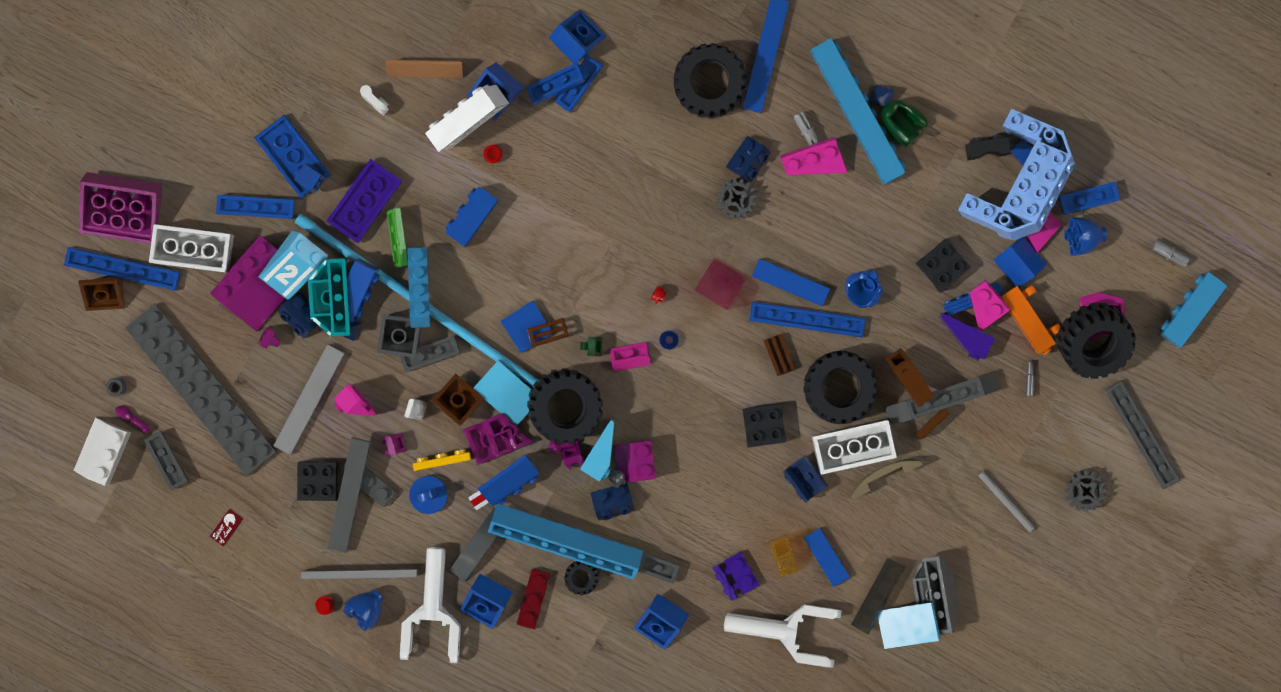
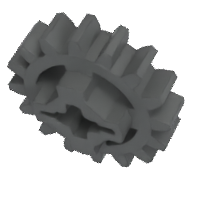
(744, 194)
(1078, 497)

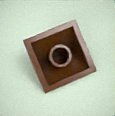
(102, 294)
(457, 400)

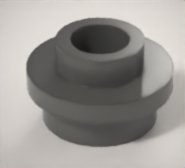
(110, 387)
(616, 478)

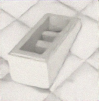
(415, 409)

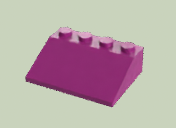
(119, 207)
(244, 291)

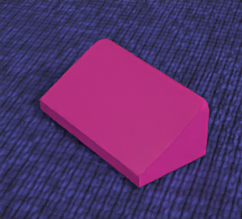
(630, 356)

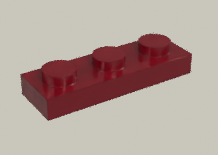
(533, 599)

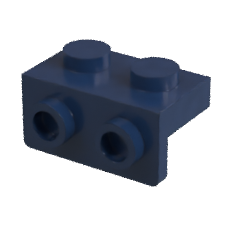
(748, 159)
(297, 313)
(805, 478)
(612, 502)

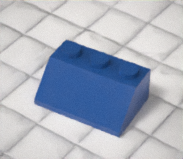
(509, 481)

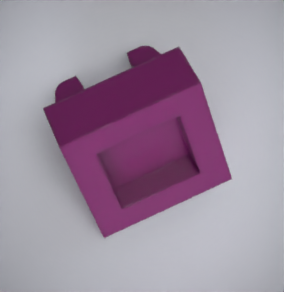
(268, 338)
(395, 444)
(571, 455)

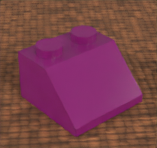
(635, 460)

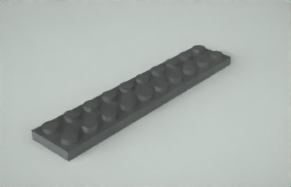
(201, 389)

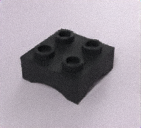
(995, 145)
(943, 265)
(764, 425)
(317, 481)

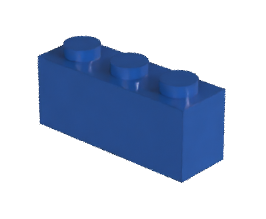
(471, 216)

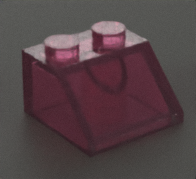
(720, 284)

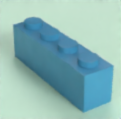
(418, 287)
(1193, 309)

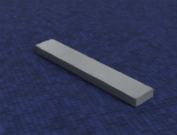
(309, 399)
(359, 573)

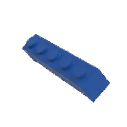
(962, 303)

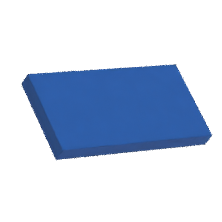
(289, 151)

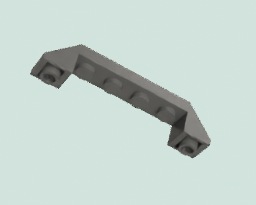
(944, 398)

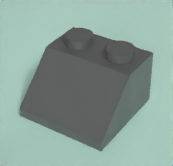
(398, 337)

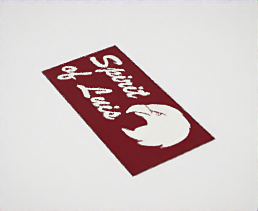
(226, 527)

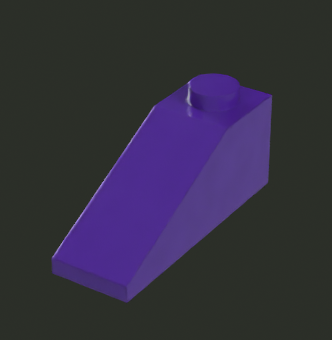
(970, 339)

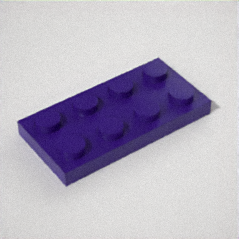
(364, 201)

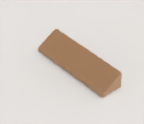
(424, 69)

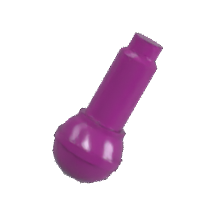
(555, 448)

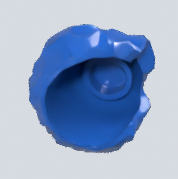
(863, 289)

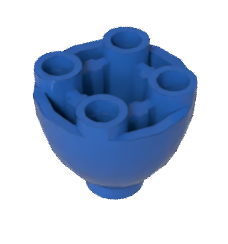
(1084, 236)
(364, 608)

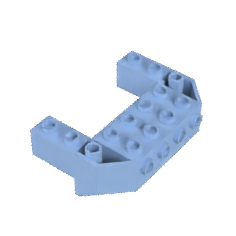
(1035, 186)

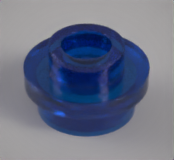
(668, 346)

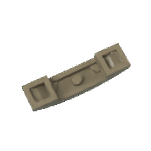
(862, 487)

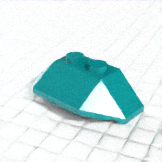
(330, 297)

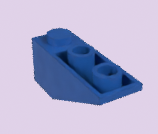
(359, 284)

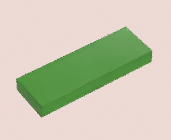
(397, 237)

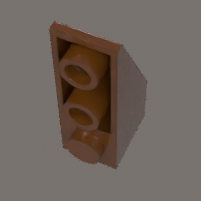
(909, 377)

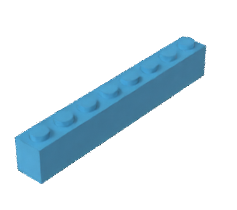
(858, 113)
(565, 541)

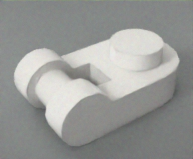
(379, 104)

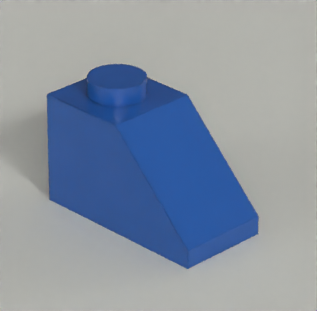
(309, 178)

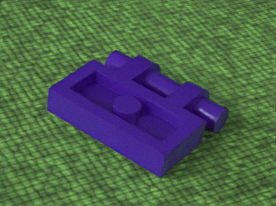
(741, 573)

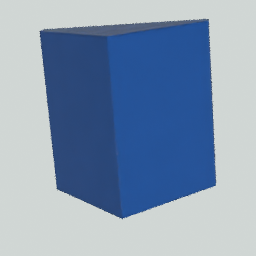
(1020, 262)

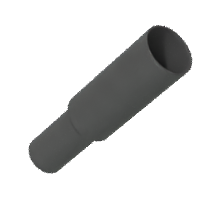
(1030, 377)

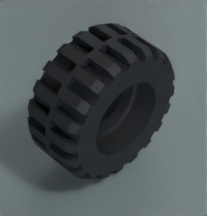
(736, 80)
(1083, 325)
(814, 387)
(578, 427)

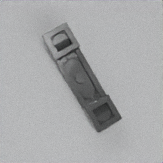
(474, 550)

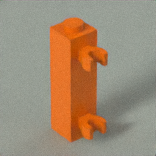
(1028, 321)

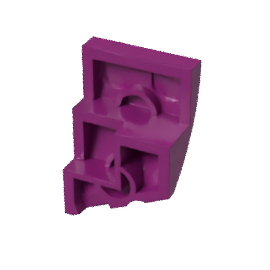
(494, 438)

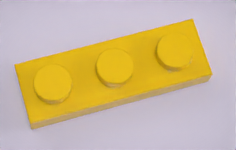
(442, 459)

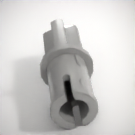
(806, 128)
(1170, 253)

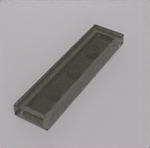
(878, 596)

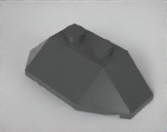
(935, 583)

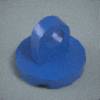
(428, 494)

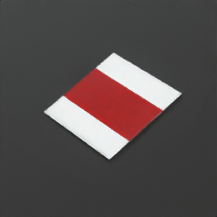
(478, 500)

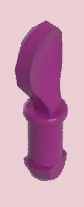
(125, 413)

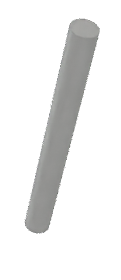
(1006, 501)

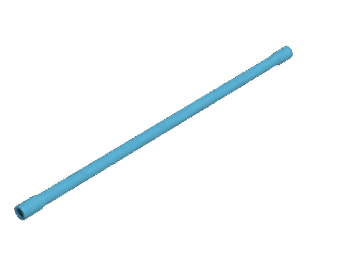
(311, 227)

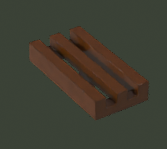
(532, 337)
(773, 340)
(932, 423)

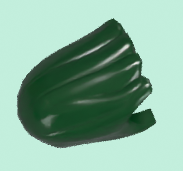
(903, 121)

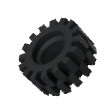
(581, 589)

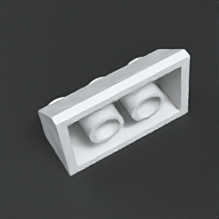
(102, 452)

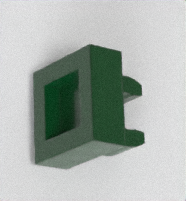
(593, 346)

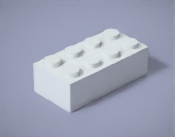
(467, 117)
(191, 248)
(854, 447)

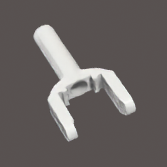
(432, 607)
(783, 630)

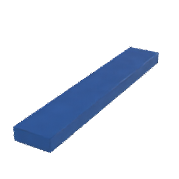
(765, 55)
(122, 269)
(807, 319)

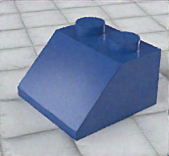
(577, 36)
(505, 82)
(486, 601)
(661, 621)

